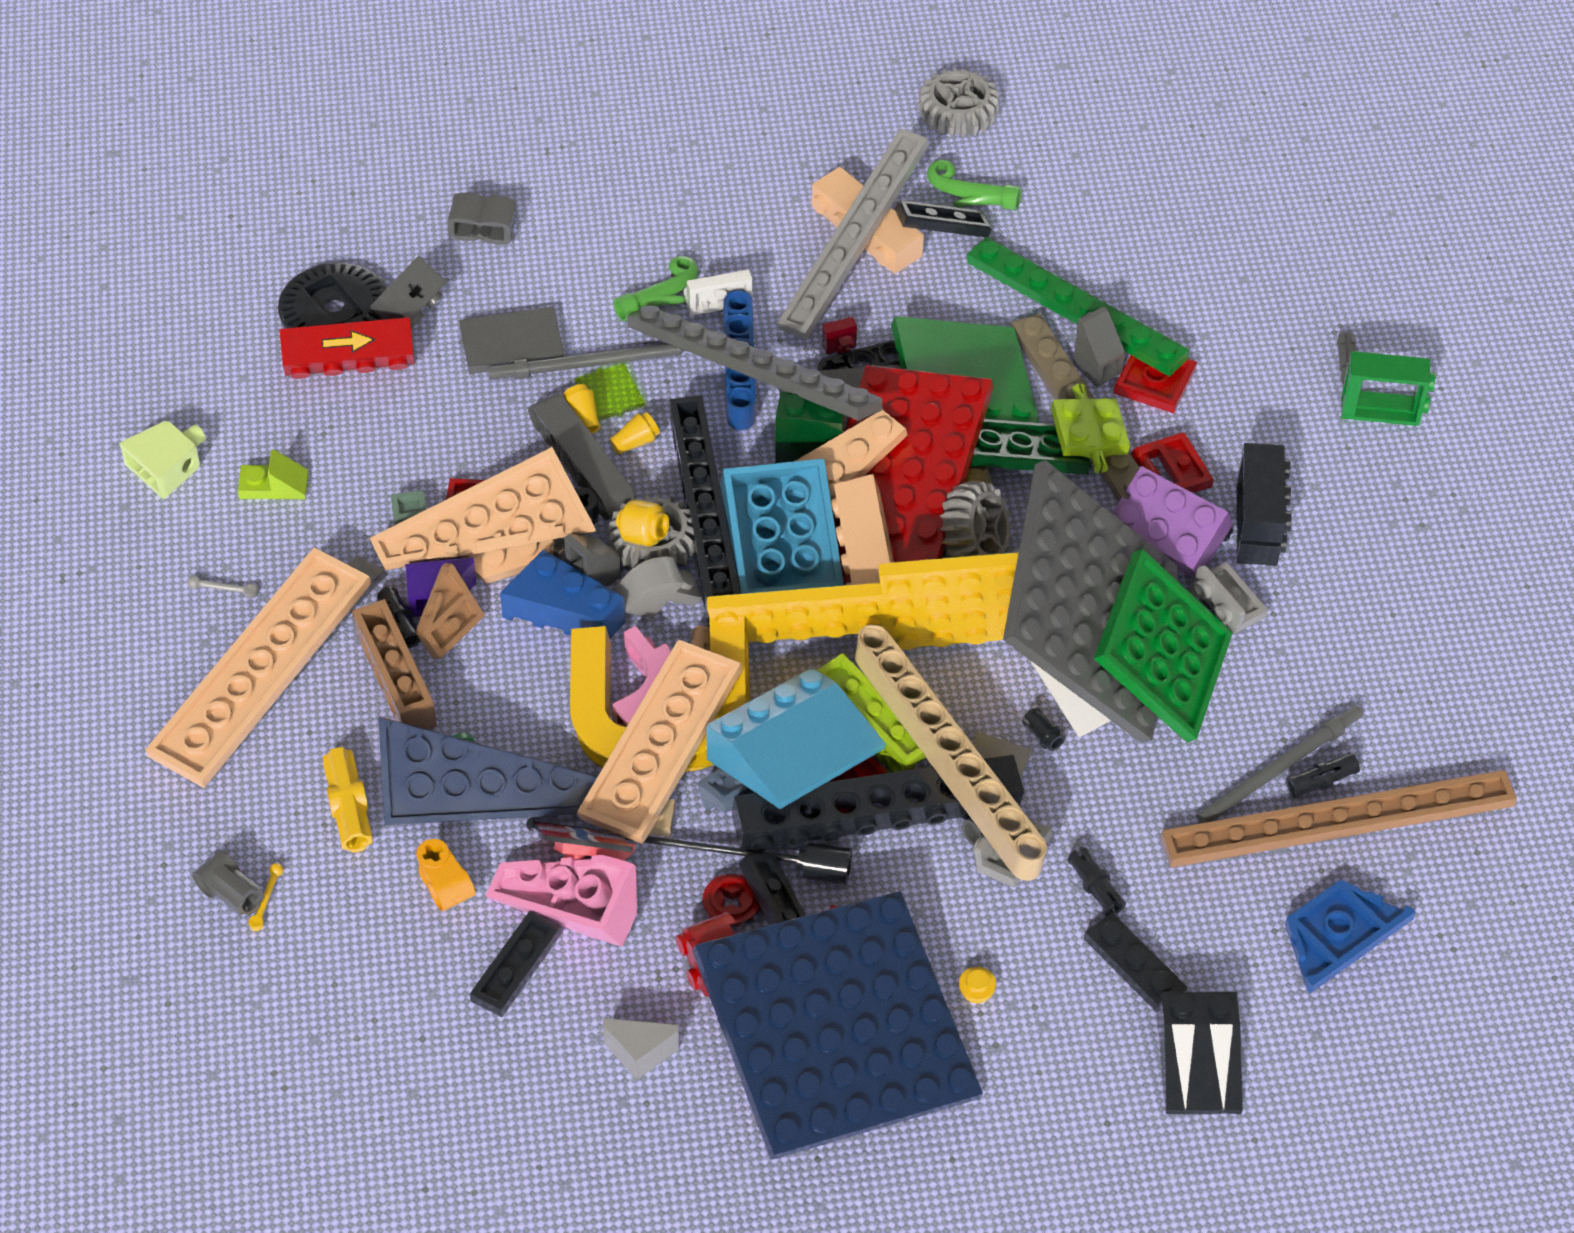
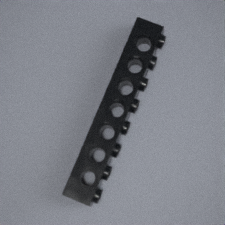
(703, 498)
(858, 796)

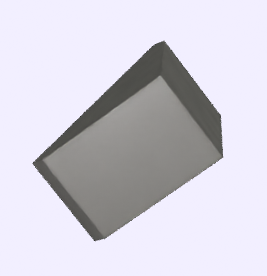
(640, 1044)

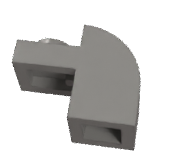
(653, 584)

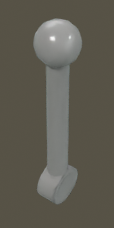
(249, 590)

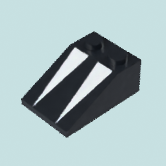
(1200, 1052)

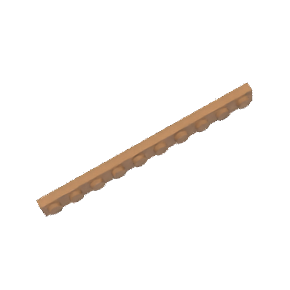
(1337, 818)

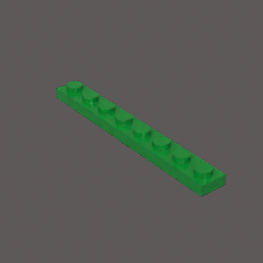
(1073, 303)

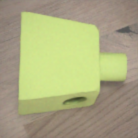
(163, 455)

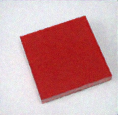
(1152, 387)

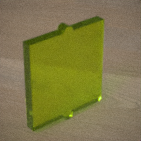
(613, 391)

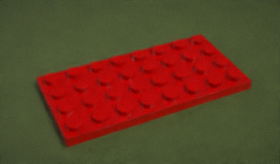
(942, 429)

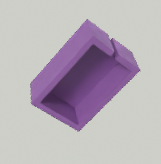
(1173, 520)

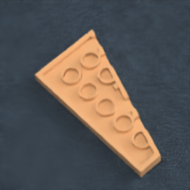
(505, 511)

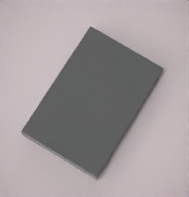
(510, 337)

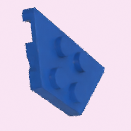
(1340, 929)

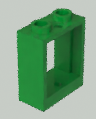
(1386, 406)

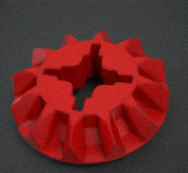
(730, 886)

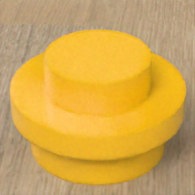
(977, 984)

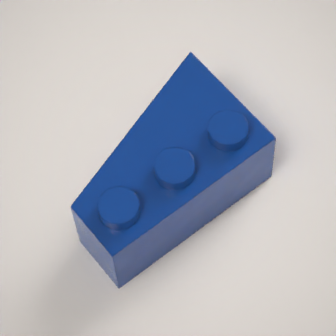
(561, 598)

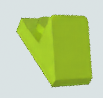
(278, 480)

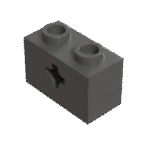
(410, 293)

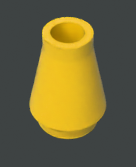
(583, 403)
(635, 433)

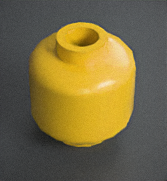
(642, 523)

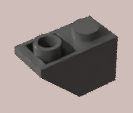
(1098, 347)

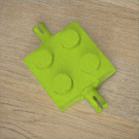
(1090, 427)

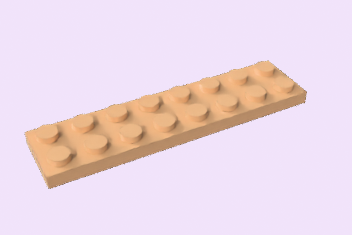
(258, 667)

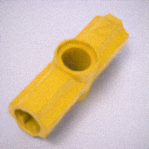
(347, 799)

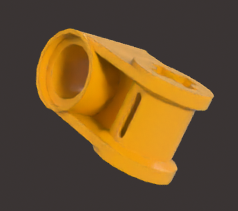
(443, 875)

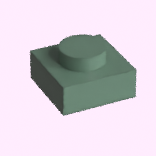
(407, 505)

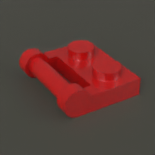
(1179, 461)

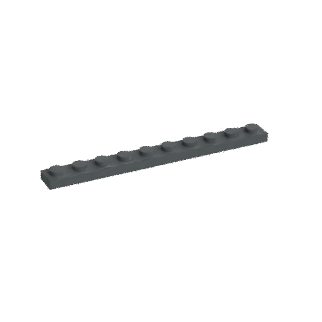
(755, 363)

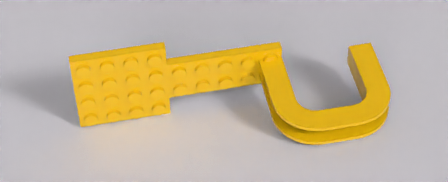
(915, 601)

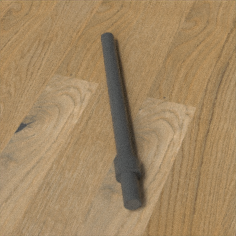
(522, 369)
(1329, 730)

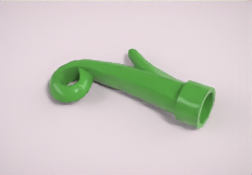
(973, 193)
(661, 293)

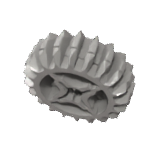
(958, 102)
(975, 521)
(676, 544)

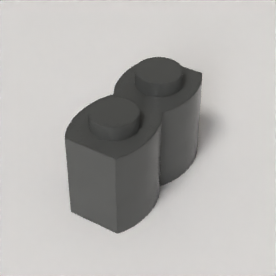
(482, 218)

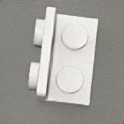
(708, 293)

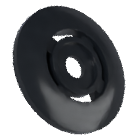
(306, 295)

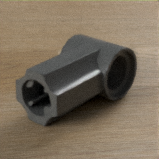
(223, 879)

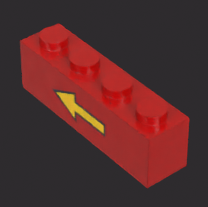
(347, 347)

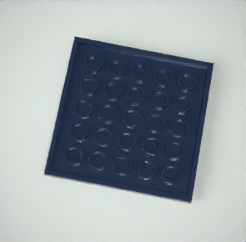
(836, 1024)

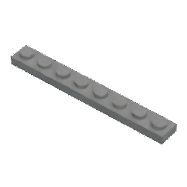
(853, 234)

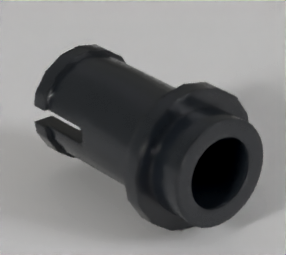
(1050, 736)

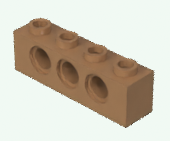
(393, 665)

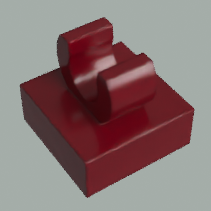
(839, 336)

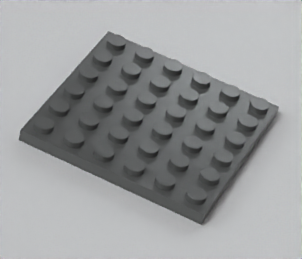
(1066, 588)

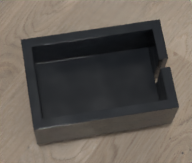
(1262, 504)

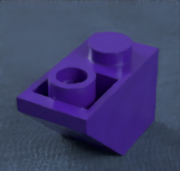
(422, 577)

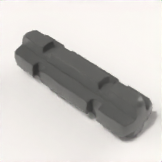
(1346, 344)

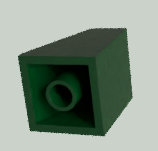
(803, 427)

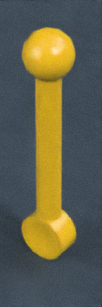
(256, 921)

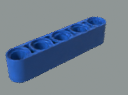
(739, 387)

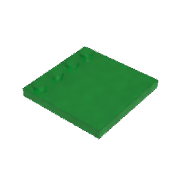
(971, 352)
(1163, 645)

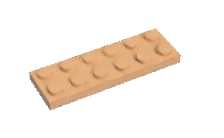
(659, 741)

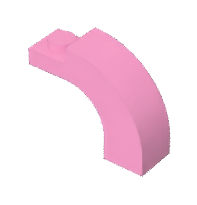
(649, 662)

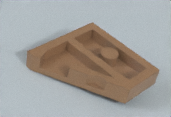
(448, 613)

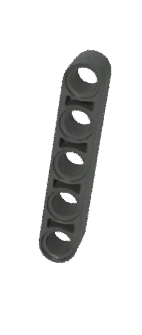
(580, 453)

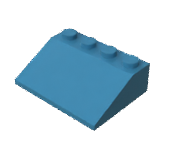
(781, 526)
(792, 738)

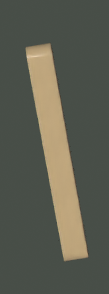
(951, 753)

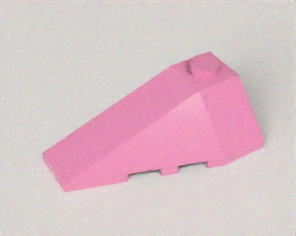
(581, 895)

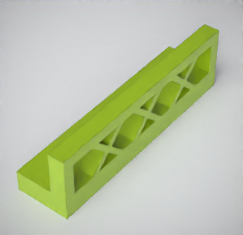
(900, 749)

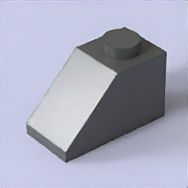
(593, 558)

